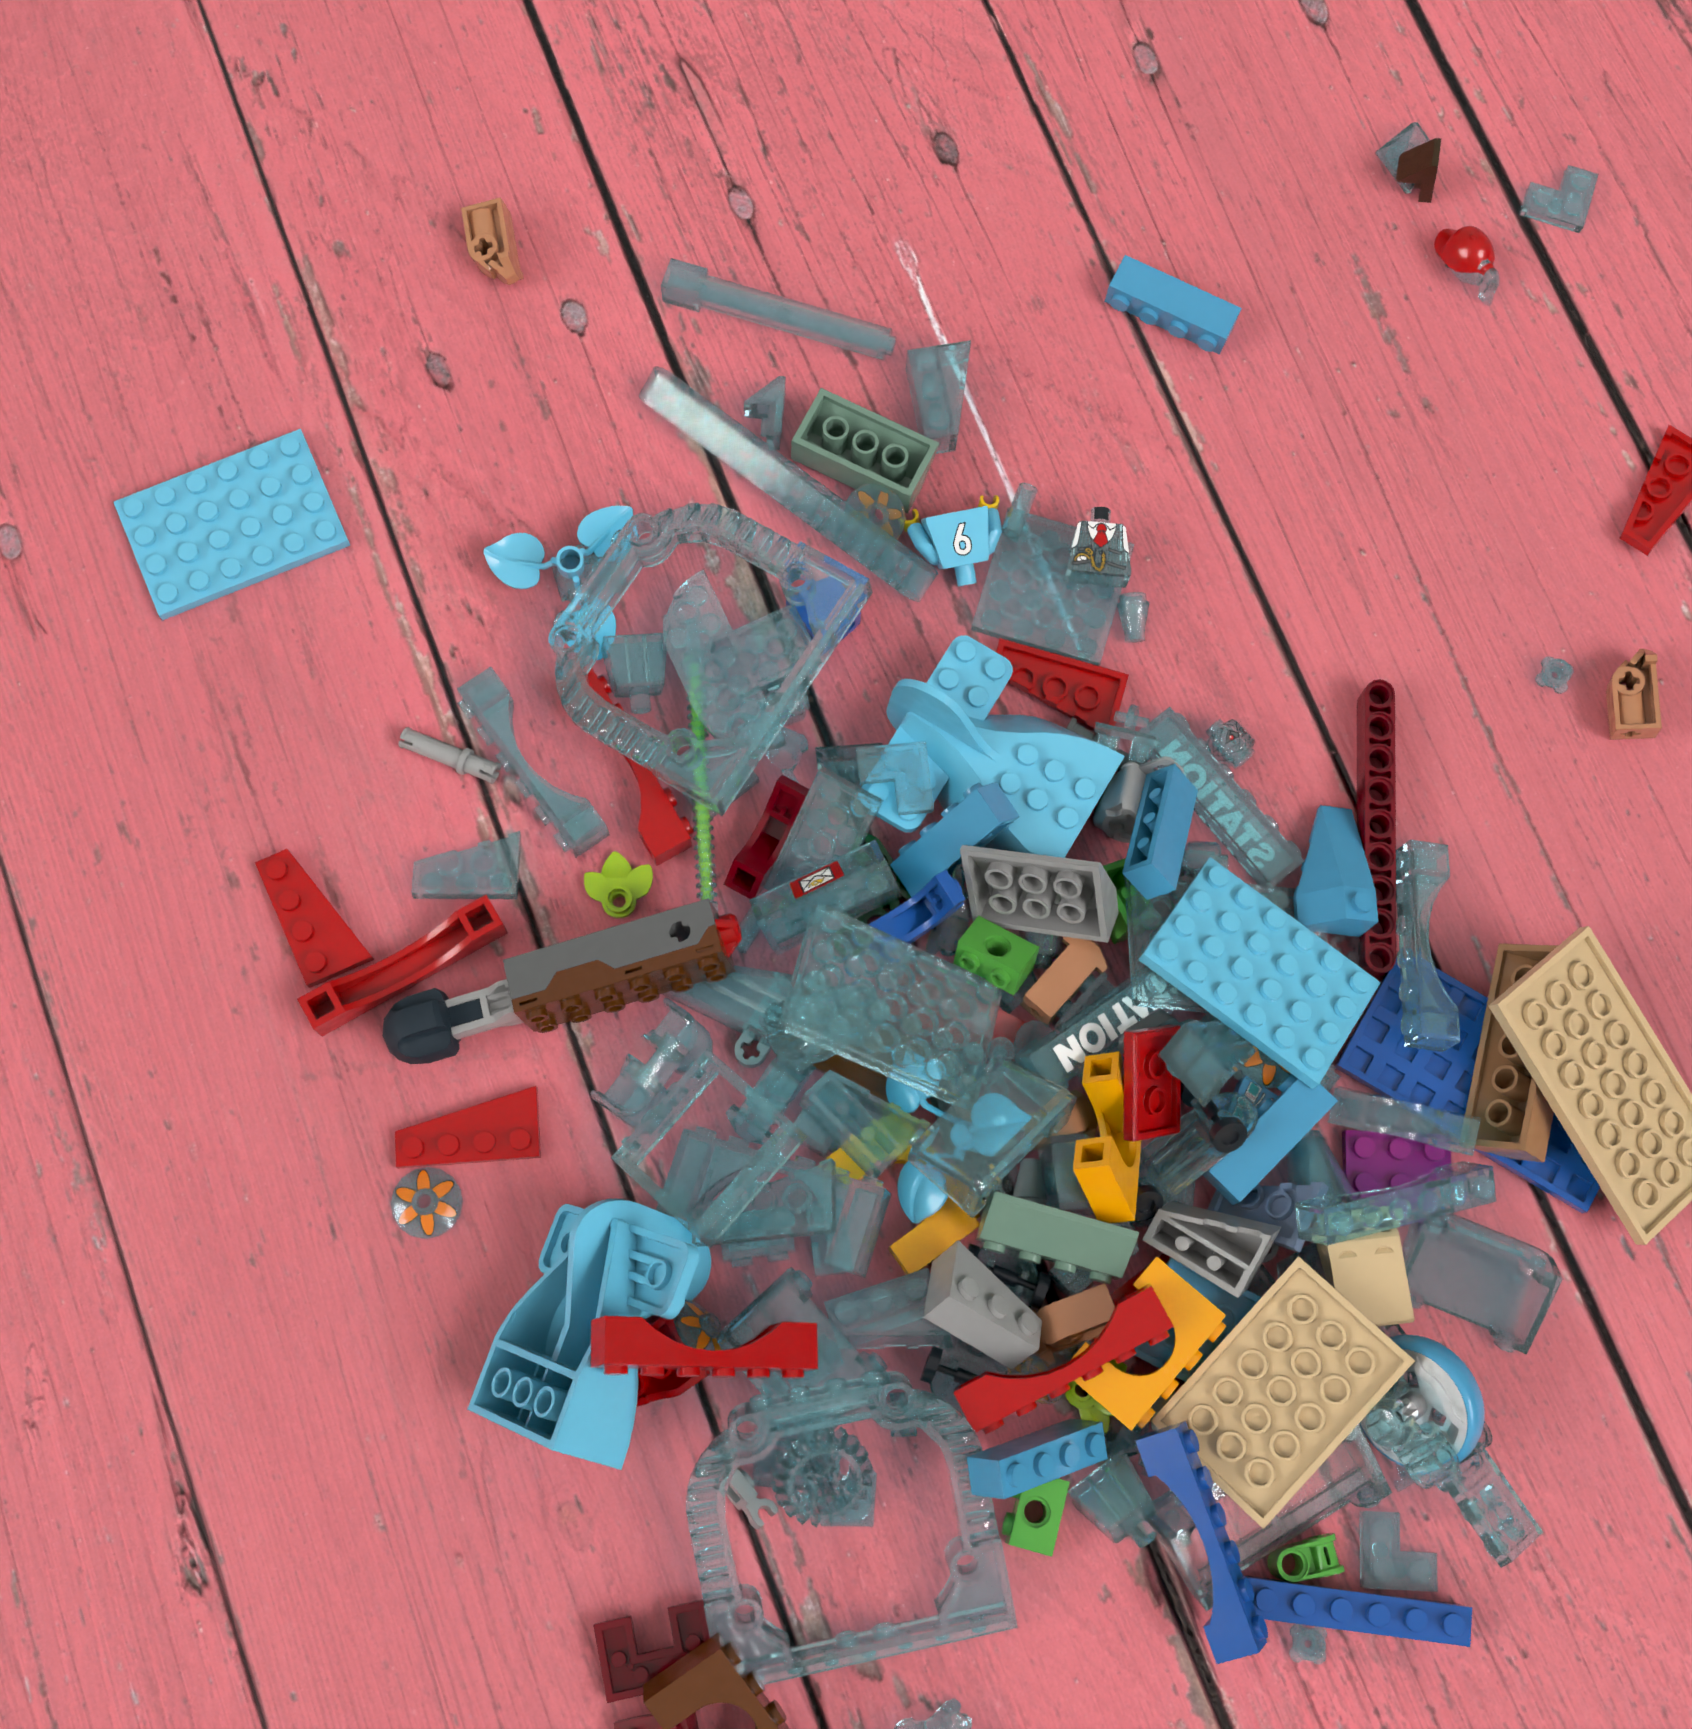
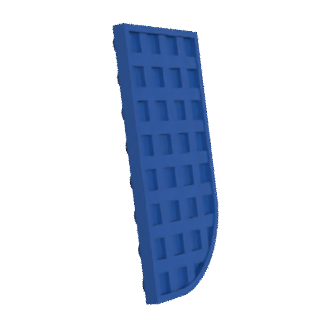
(1444, 1079)

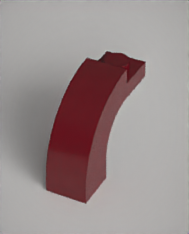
(757, 858)

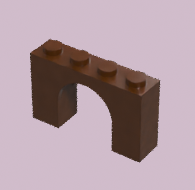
(707, 1677)

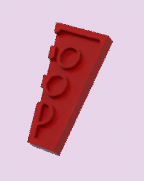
(1663, 493)

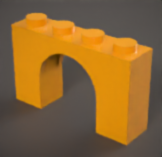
(1108, 1164)
(931, 1236)
(1194, 1321)

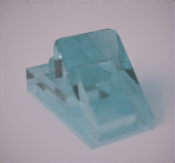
(769, 406)

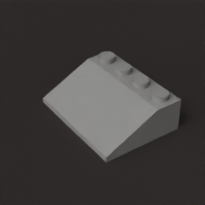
(1040, 893)

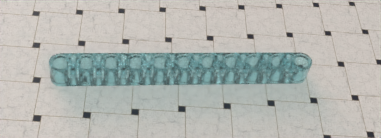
(788, 484)

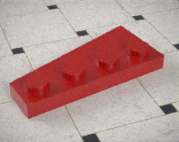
(1065, 683)
(312, 926)
(482, 1133)

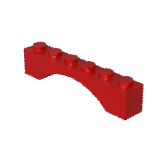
(659, 824)
(363, 990)
(633, 1343)
(996, 1395)

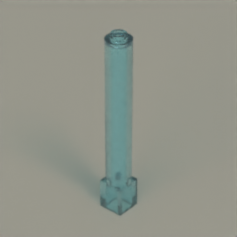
(693, 288)

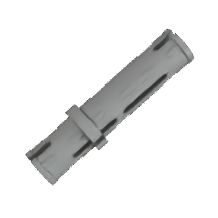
(462, 760)

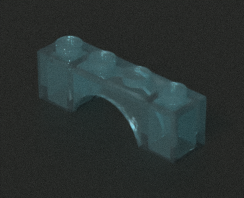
(1405, 1119)

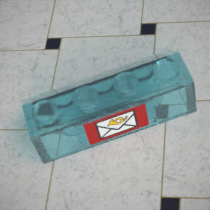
(847, 884)

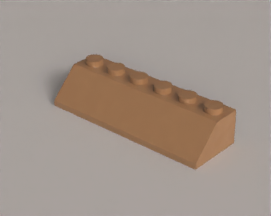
(1502, 1091)

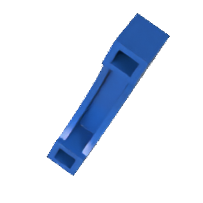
(1362, 1611)
(1234, 1624)

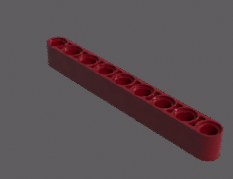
(1380, 812)

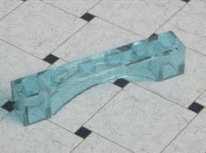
(572, 816)
(1429, 1013)
(1354, 1215)

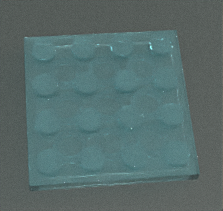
(1032, 604)

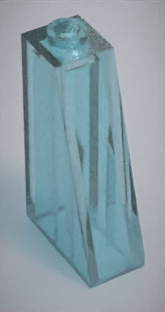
(738, 999)

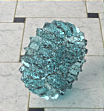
(831, 1492)

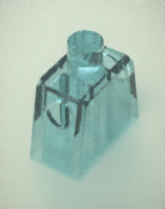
(635, 667)
(1116, 1501)

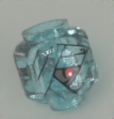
(1230, 743)

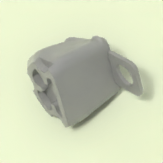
(1121, 798)

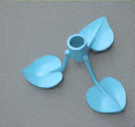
(520, 556)
(915, 1191)

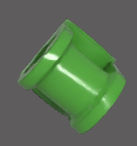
(1313, 1559)

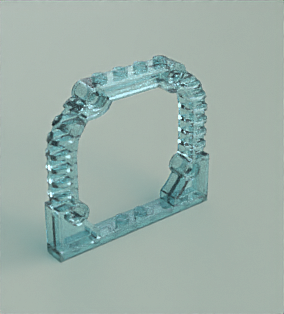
(715, 767)
(970, 1605)

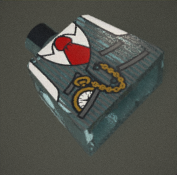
(1099, 552)

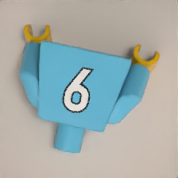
(957, 538)

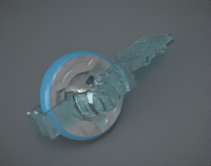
(1449, 1444)

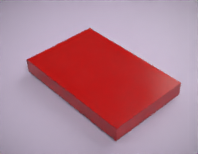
(1149, 1088)

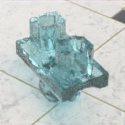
(1142, 743)

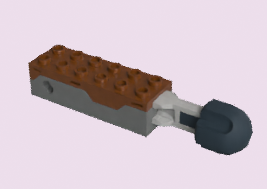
(572, 981)

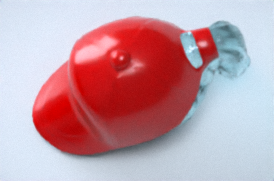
(1470, 258)

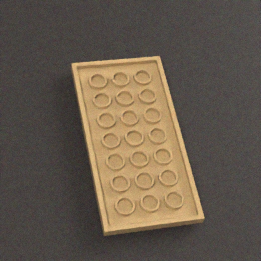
(1605, 1080)

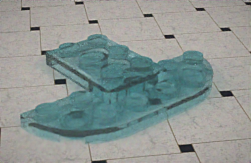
(727, 667)

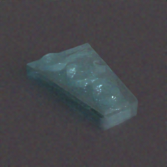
(471, 873)

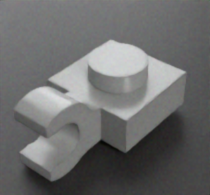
(743, 1496)

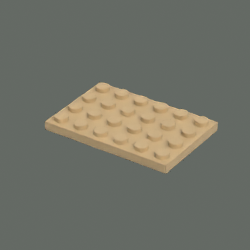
(1284, 1390)

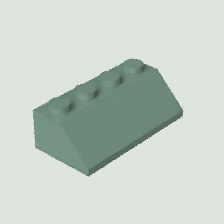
(862, 447)
(1056, 1236)

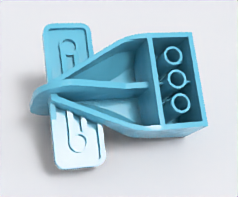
(1040, 766)
(594, 1265)

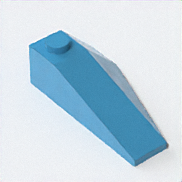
(1335, 881)

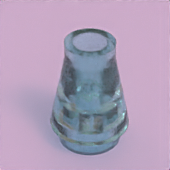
(1133, 615)

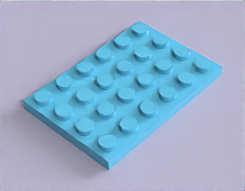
(231, 524)
(1260, 972)

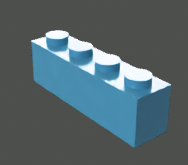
(1172, 305)
(970, 823)
(1160, 832)
(1278, 1130)
(1036, 1458)

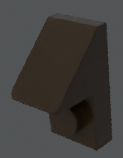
(1420, 167)

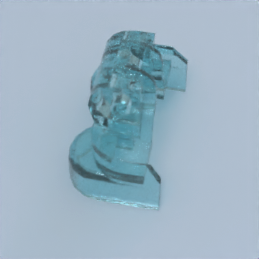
(641, 1085)

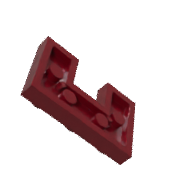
(626, 1670)

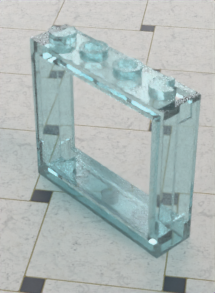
(747, 1182)

